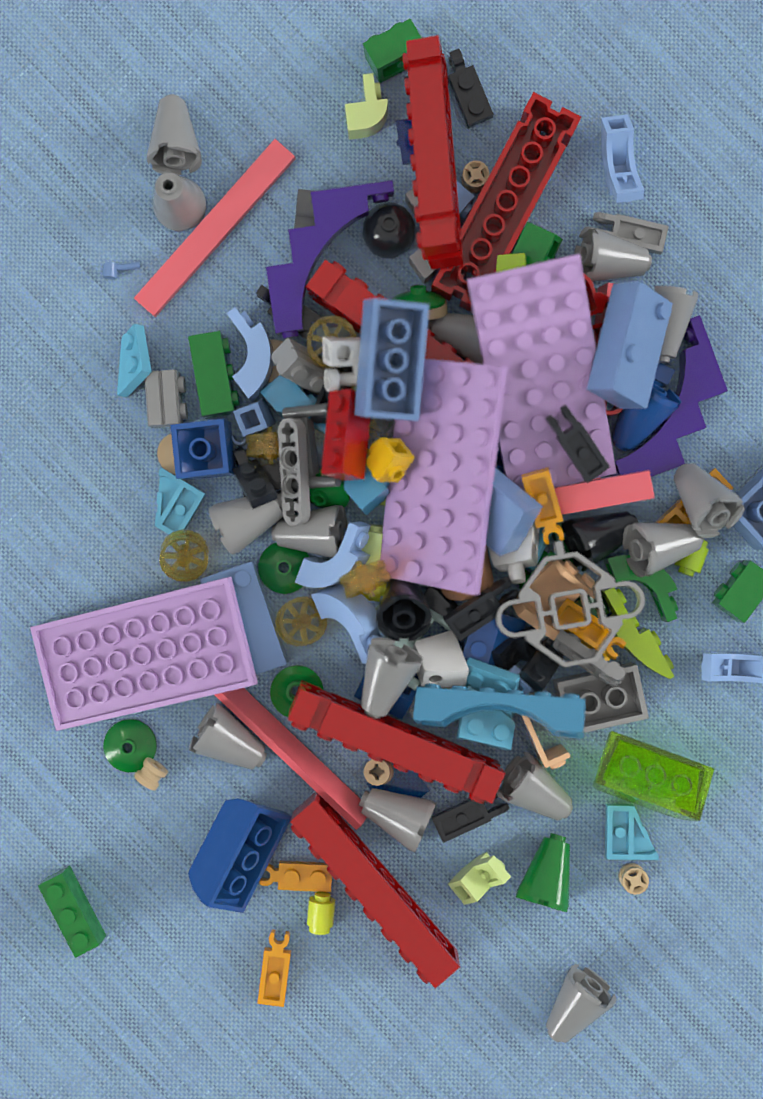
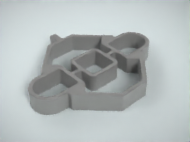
(604, 581)

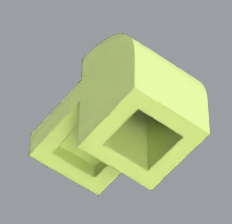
(368, 116)
(478, 877)

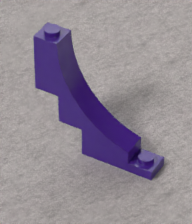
(333, 213)
(697, 382)

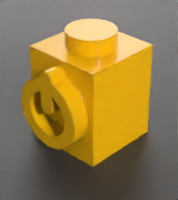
(389, 459)

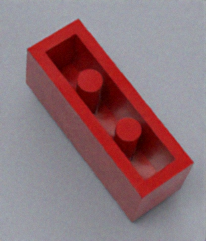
(345, 438)

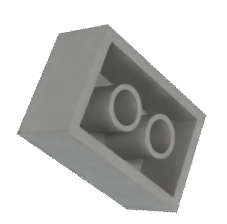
(607, 704)

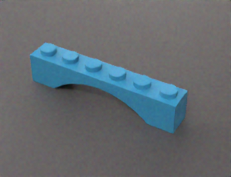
(283, 394)
(441, 707)

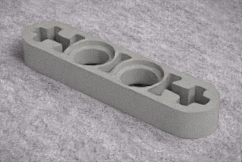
(289, 471)

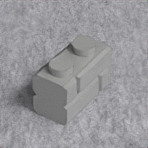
(296, 364)
(165, 398)

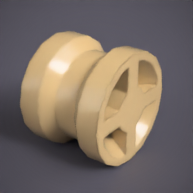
(477, 171)
(383, 771)
(151, 774)
(638, 882)

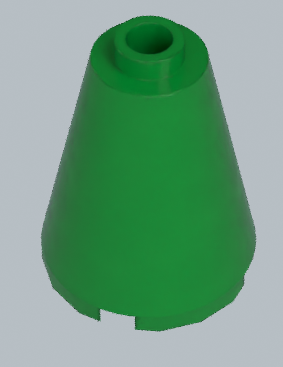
(548, 875)

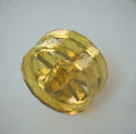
(327, 319)
(263, 446)
(184, 555)
(365, 579)
(300, 622)

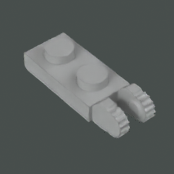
(637, 231)
(572, 648)

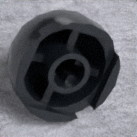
(388, 230)

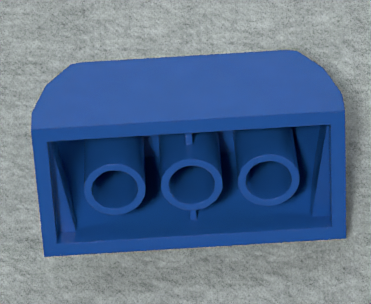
(236, 853)

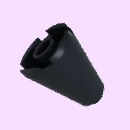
(596, 535)
(403, 611)

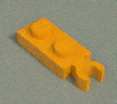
(541, 488)
(591, 634)
(299, 876)
(274, 972)

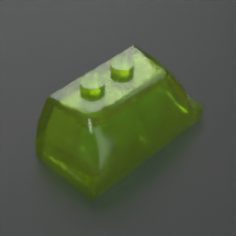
(653, 778)

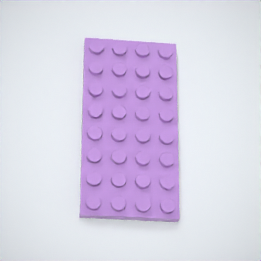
(542, 331)
(443, 502)
(144, 654)

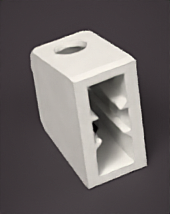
(523, 558)
(441, 661)

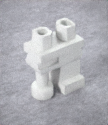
(340, 353)

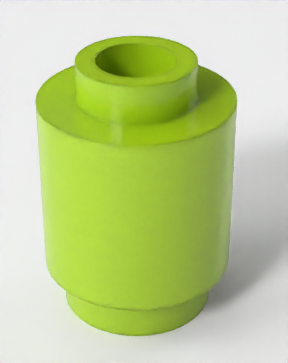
(693, 562)

